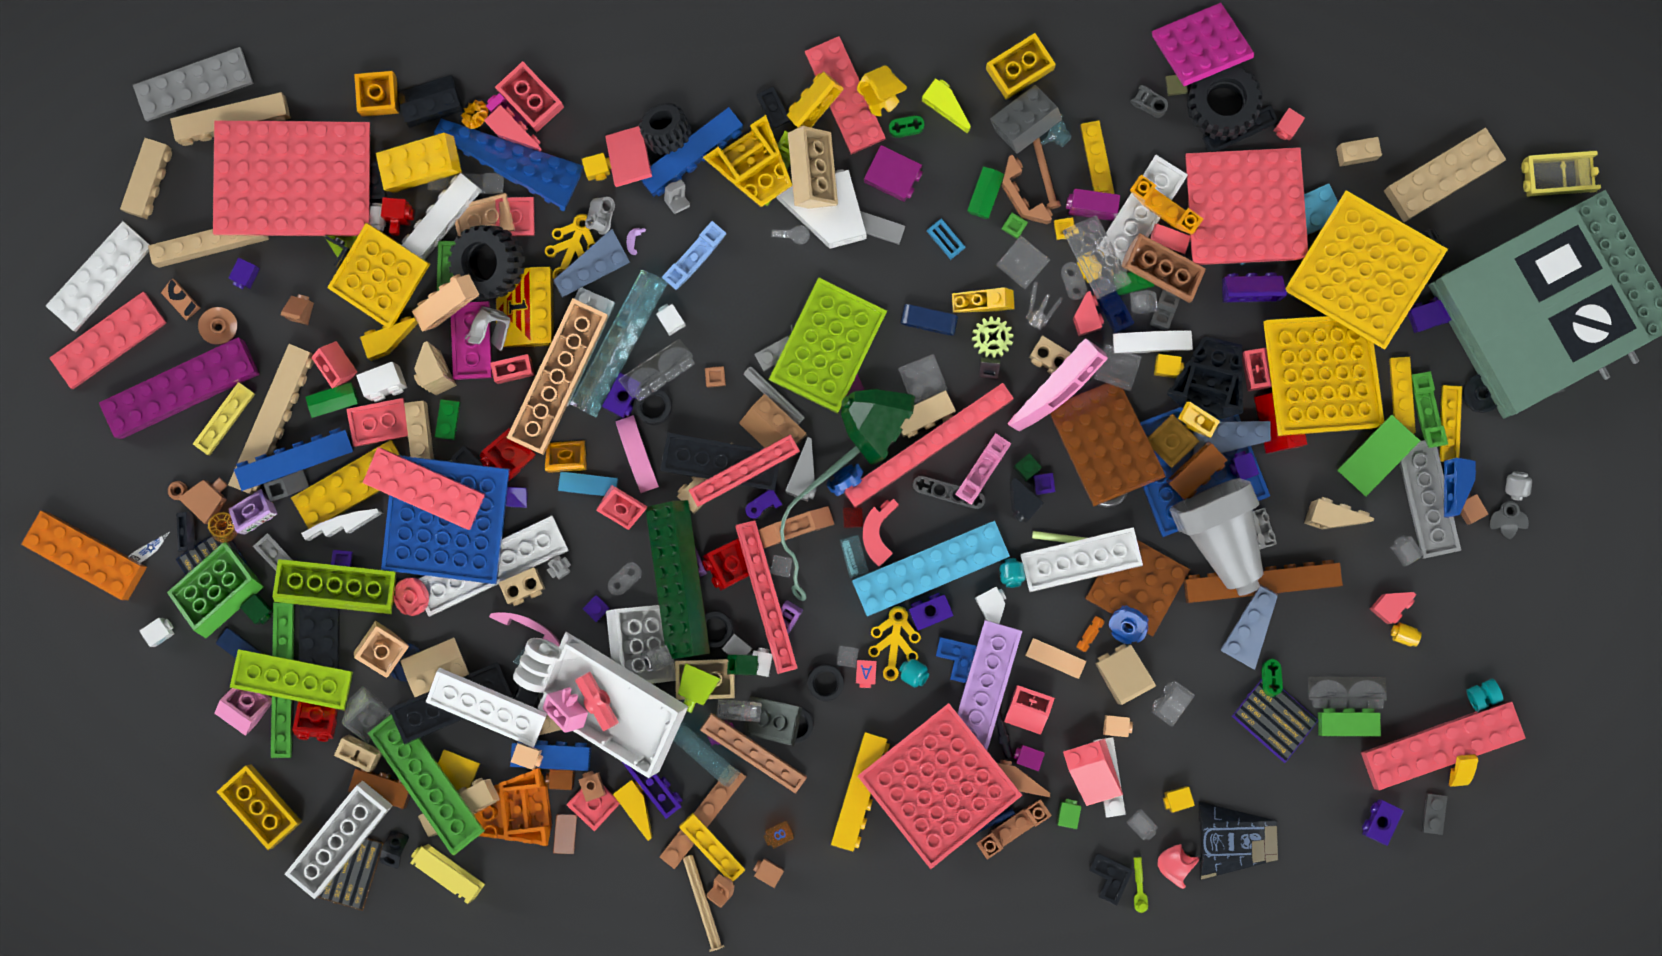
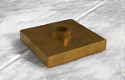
(1172, 441)

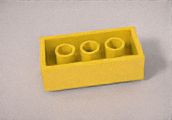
(418, 162)
(259, 806)

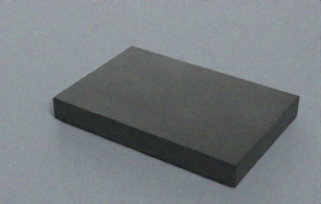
(777, 723)

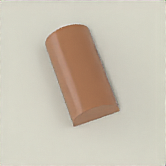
(1163, 267)

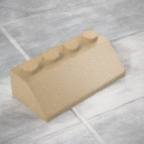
(812, 168)
(432, 370)

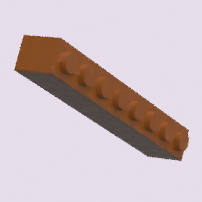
(1279, 581)

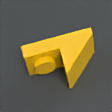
(1198, 420)

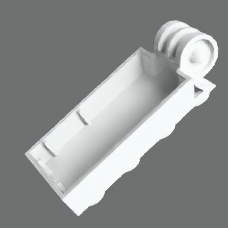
(644, 712)

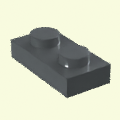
(1434, 814)

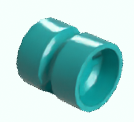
(1486, 694)

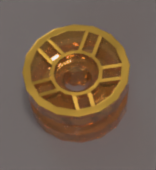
(221, 520)

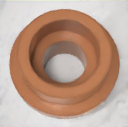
(172, 487)

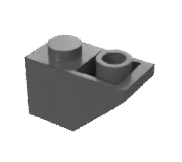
(286, 485)

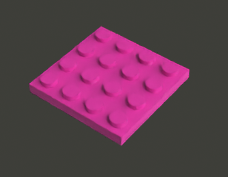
(1202, 44)

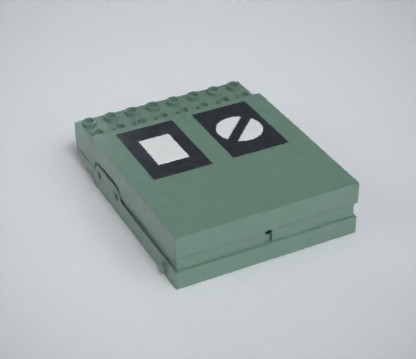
(1553, 304)

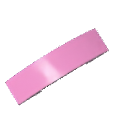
(636, 454)
(983, 469)
(506, 619)

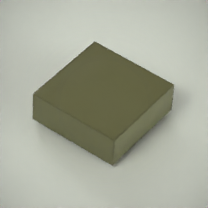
(1174, 86)

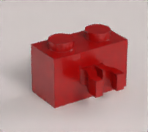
(396, 213)

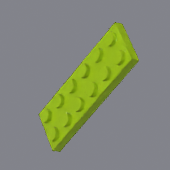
(291, 679)

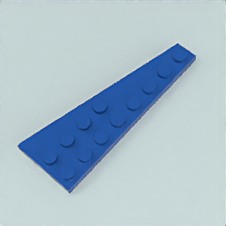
(537, 171)

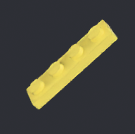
(223, 419)

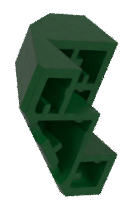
(875, 420)

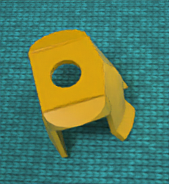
(880, 89)

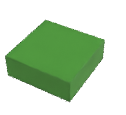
(1014, 225)

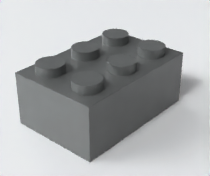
(1026, 119)

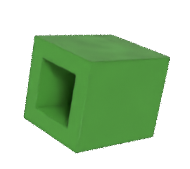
(1068, 814)

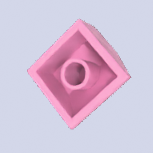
(243, 709)

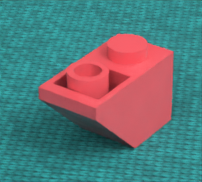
(1086, 317)
(1390, 606)

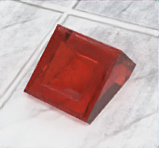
(853, 517)

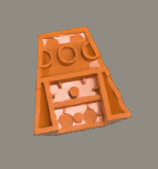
(521, 812)

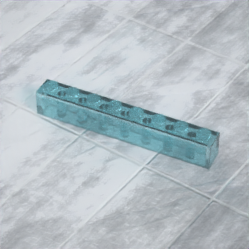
(619, 343)

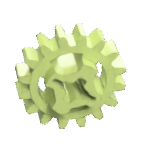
(985, 331)

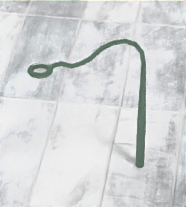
(834, 468)

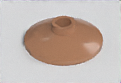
(214, 317)

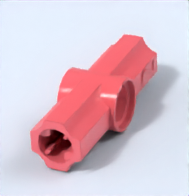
(596, 701)

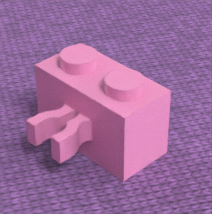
(565, 710)

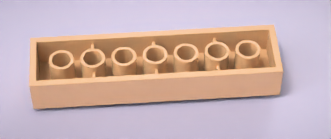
(558, 376)

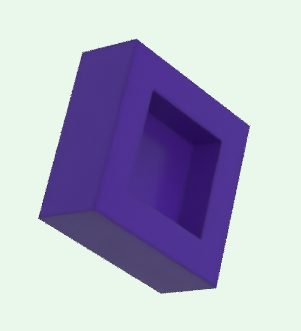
(1044, 484)
(342, 558)
(596, 608)

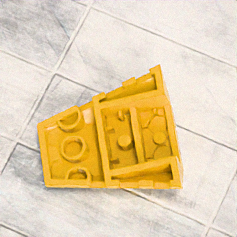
(753, 164)

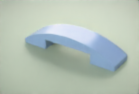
(694, 256)

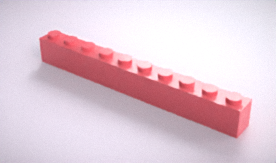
(929, 445)

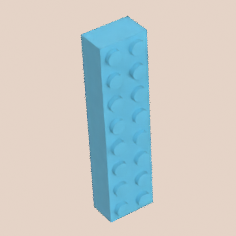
(930, 568)

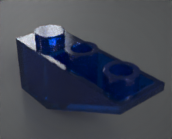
(1115, 312)

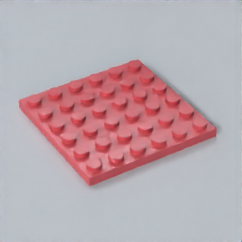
(1247, 205)
(939, 786)

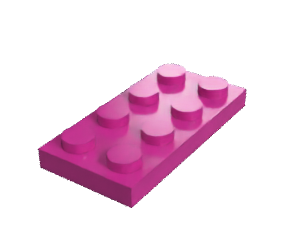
(470, 359)

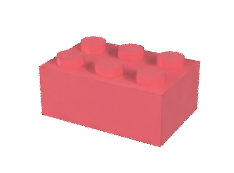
(529, 96)

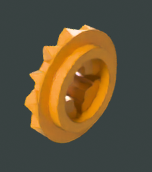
(478, 118)

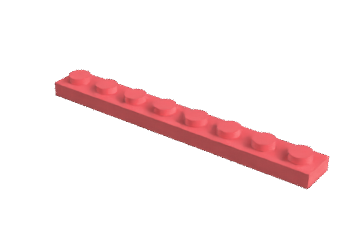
(766, 597)

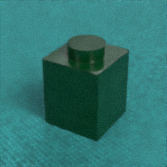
(1027, 467)
(257, 609)
(742, 665)

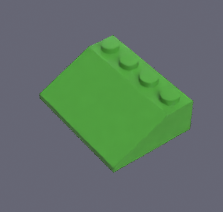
(214, 590)

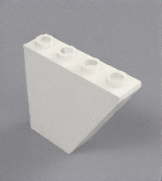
(832, 224)

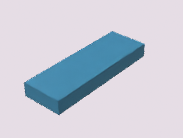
(585, 483)

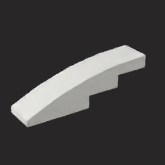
(1152, 341)
(348, 522)

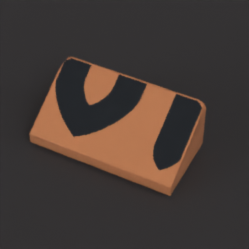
(180, 299)

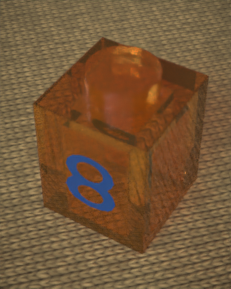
(778, 834)

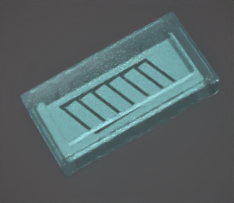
(853, 556)

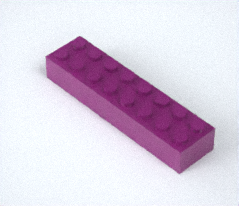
(179, 388)

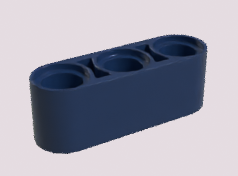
(929, 320)

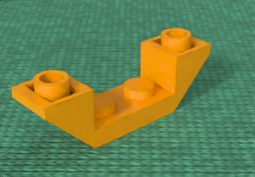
(1163, 207)

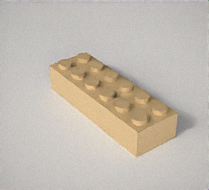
(1444, 175)

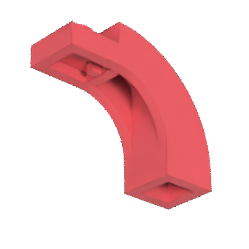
(873, 544)

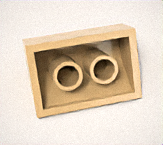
(422, 666)

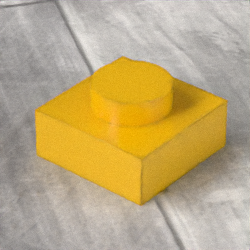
(1061, 225)

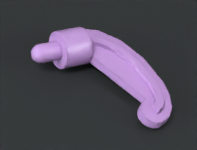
(631, 239)

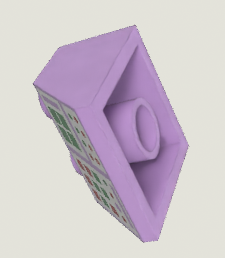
(252, 512)

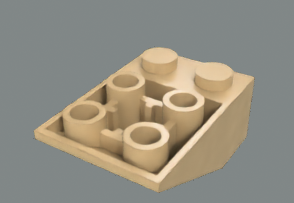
(1326, 515)

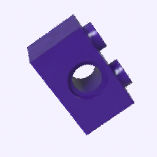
(612, 402)
(941, 606)
(1391, 815)

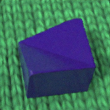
(517, 497)

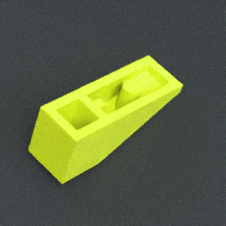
(943, 101)

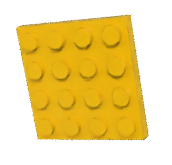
(378, 275)

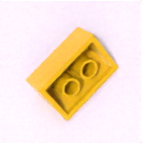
(814, 101)

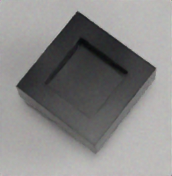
(989, 368)

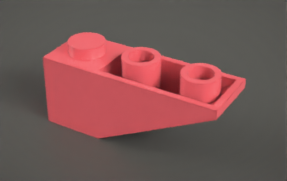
(504, 125)

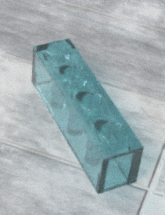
(705, 755)

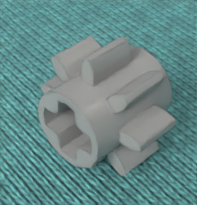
(559, 567)

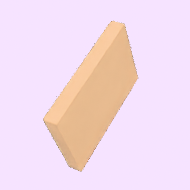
(484, 213)

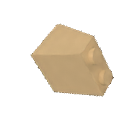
(1124, 674)

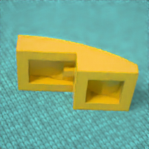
(1464, 770)

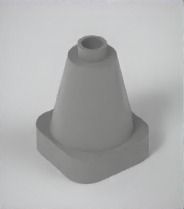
(1225, 532)

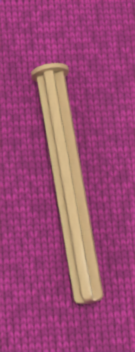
(702, 903)

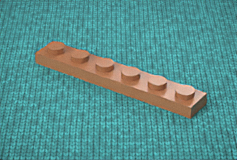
(753, 753)
(705, 813)

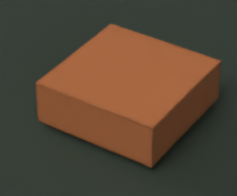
(715, 376)

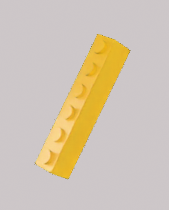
(857, 795)

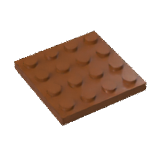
(1144, 588)

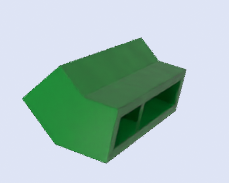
(985, 192)
(332, 400)

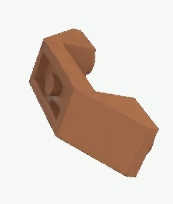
(1039, 213)
(796, 526)
(1013, 828)

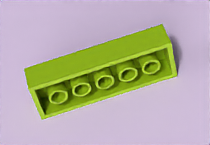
(334, 586)

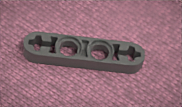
(947, 496)

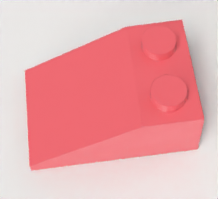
(1093, 772)

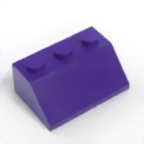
(1253, 288)

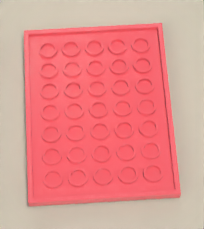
(291, 178)

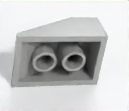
(803, 474)

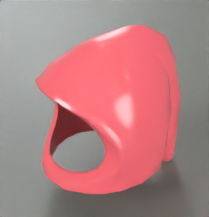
(1176, 864)

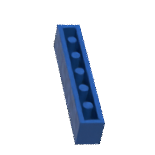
(702, 142)
(292, 460)

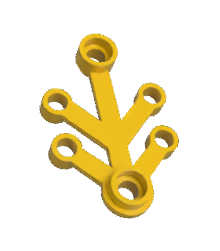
(572, 244)
(894, 639)

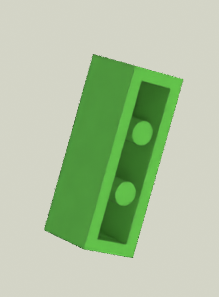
(1349, 722)

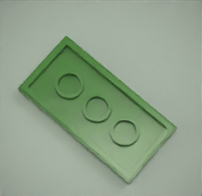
(1378, 455)

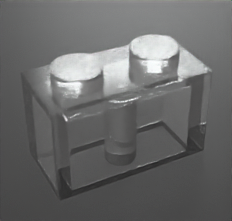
(1172, 703)
(739, 710)

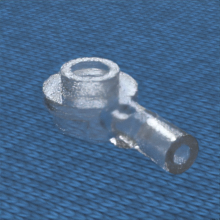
(798, 234)

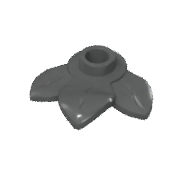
(1509, 522)

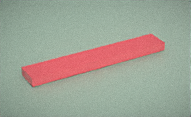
(744, 470)

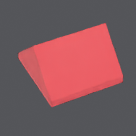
(621, 507)

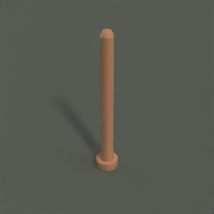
(1053, 203)

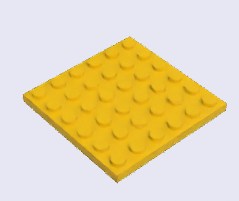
(1365, 269)
(1322, 377)

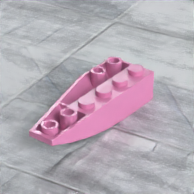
(1061, 385)

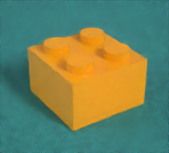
(376, 93)

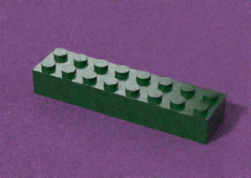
(677, 579)

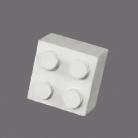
(382, 382)

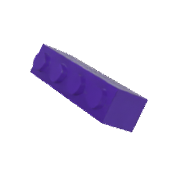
(1428, 315)

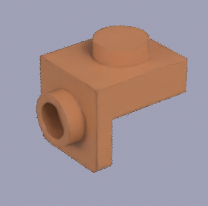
(721, 891)

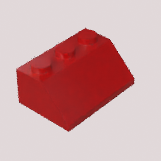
(1266, 412)

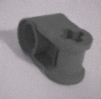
(1149, 100)

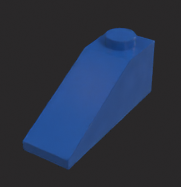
(1458, 482)

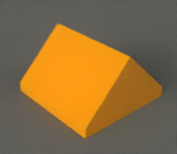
(566, 457)

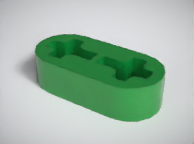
(907, 131)
(1270, 677)

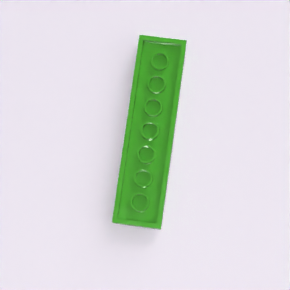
(428, 786)

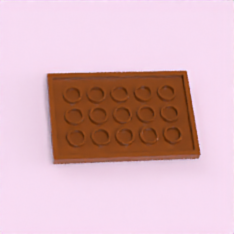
(1106, 443)

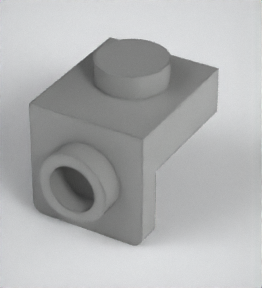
(675, 196)

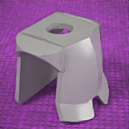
(480, 324)

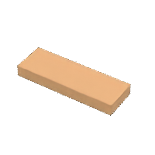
(1055, 658)

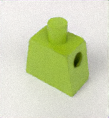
(696, 686)

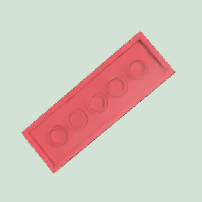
(850, 108)
(107, 340)
(424, 488)

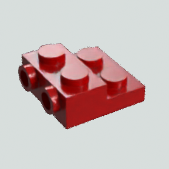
(506, 454)
(726, 565)
(314, 721)

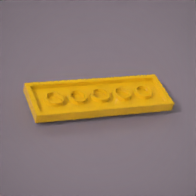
(338, 491)

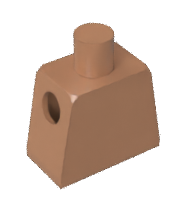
(205, 499)

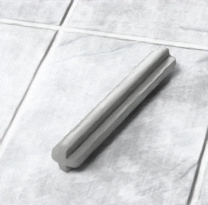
(773, 394)

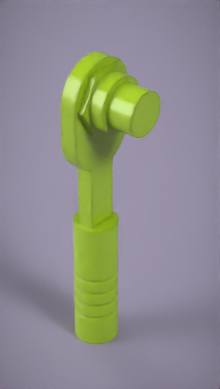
(1140, 898)

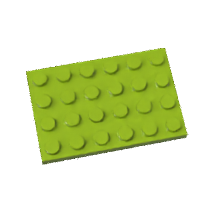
(827, 345)

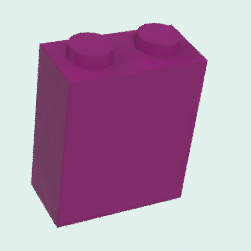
(893, 174)
(1093, 203)

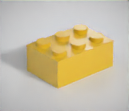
(1020, 66)

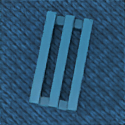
(940, 244)

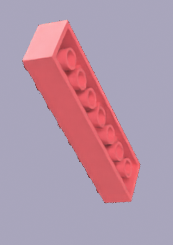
(1442, 744)

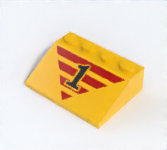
(530, 309)

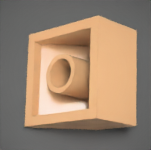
(380, 649)

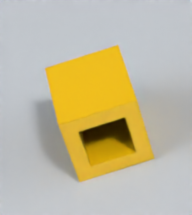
(1168, 366)
(1178, 799)

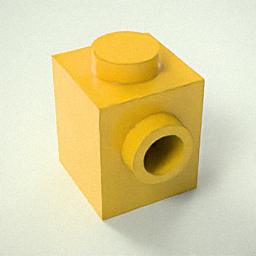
(596, 167)

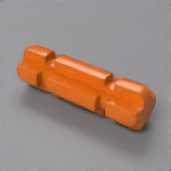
(1090, 634)

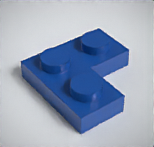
(961, 654)

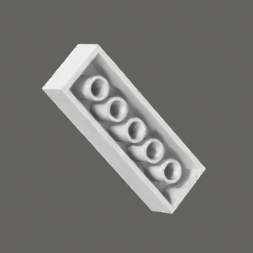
(338, 839)

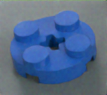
(844, 479)
(1133, 617)

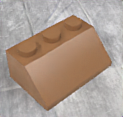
(770, 423)

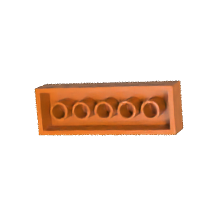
(84, 555)

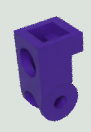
(759, 505)

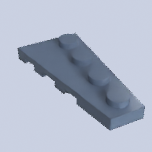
(595, 263)
(1236, 435)
(1250, 630)

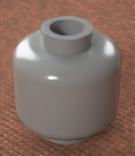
(1518, 485)

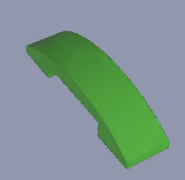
(1427, 410)

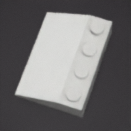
(635, 632)

